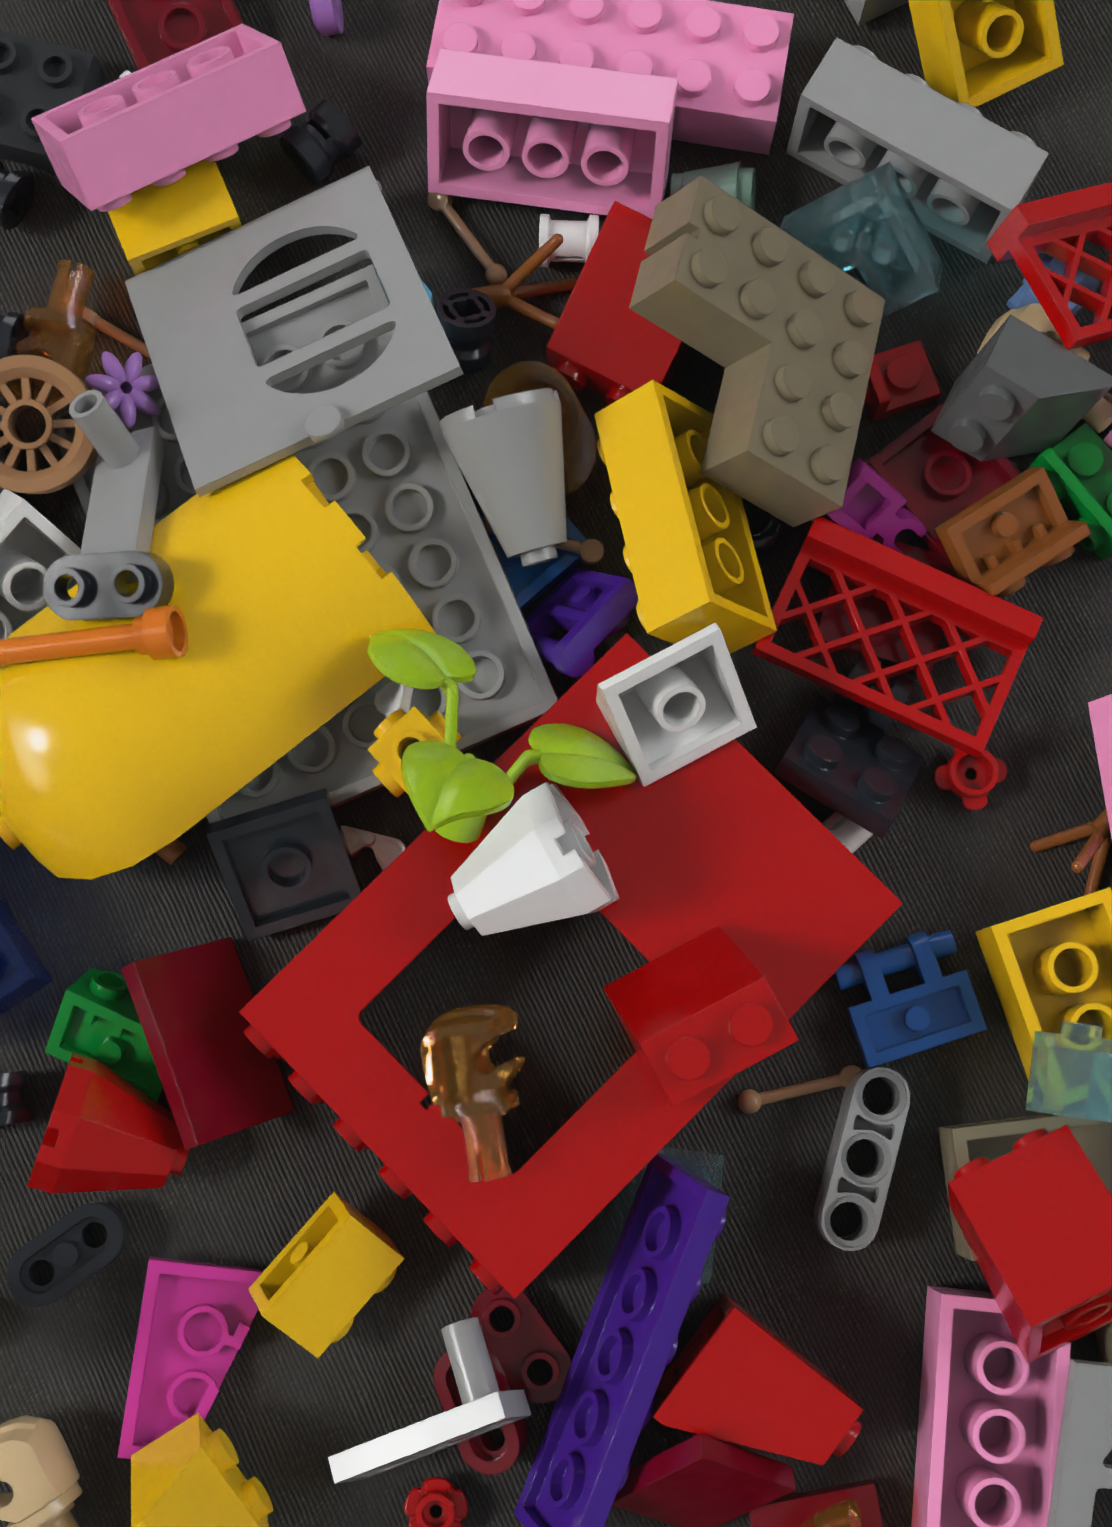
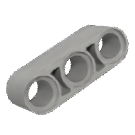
(869, 1189)

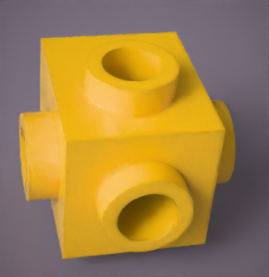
(395, 735)

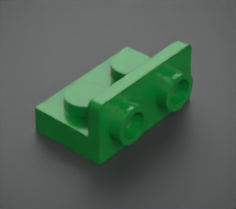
(1083, 483)
(102, 1024)

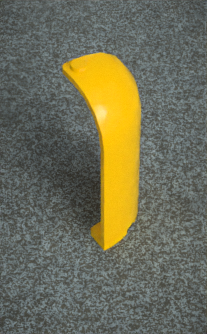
(135, 750)

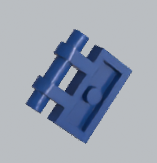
(914, 1017)

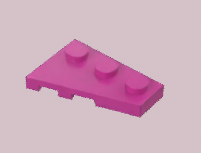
(184, 1344)

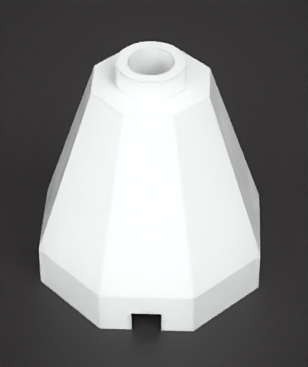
(532, 869)

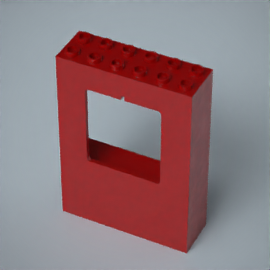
(685, 857)

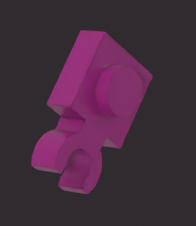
(874, 507)

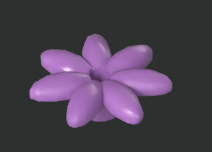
(132, 384)

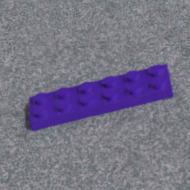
(624, 1349)

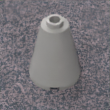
(515, 469)

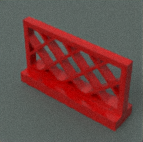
(1059, 229)
(929, 597)

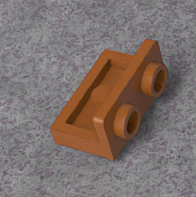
(1010, 534)

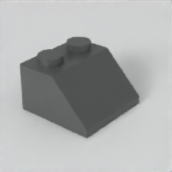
(1019, 395)

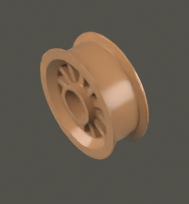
(81, 451)

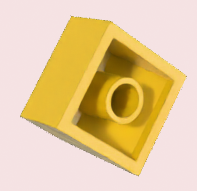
(194, 1482)

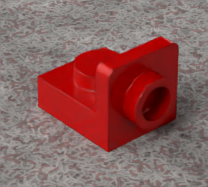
(899, 382)

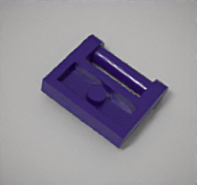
(588, 607)

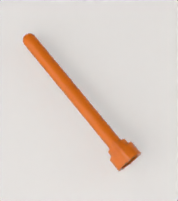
(156, 633)

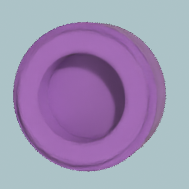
(327, 16)

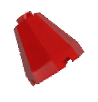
(105, 1136)

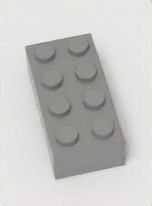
(948, 157)

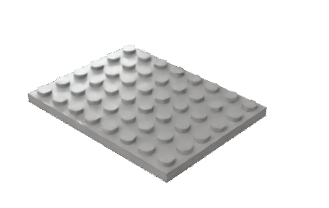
(417, 522)

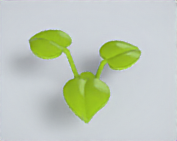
(455, 789)

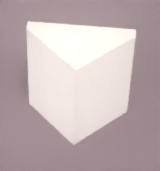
(676, 705)

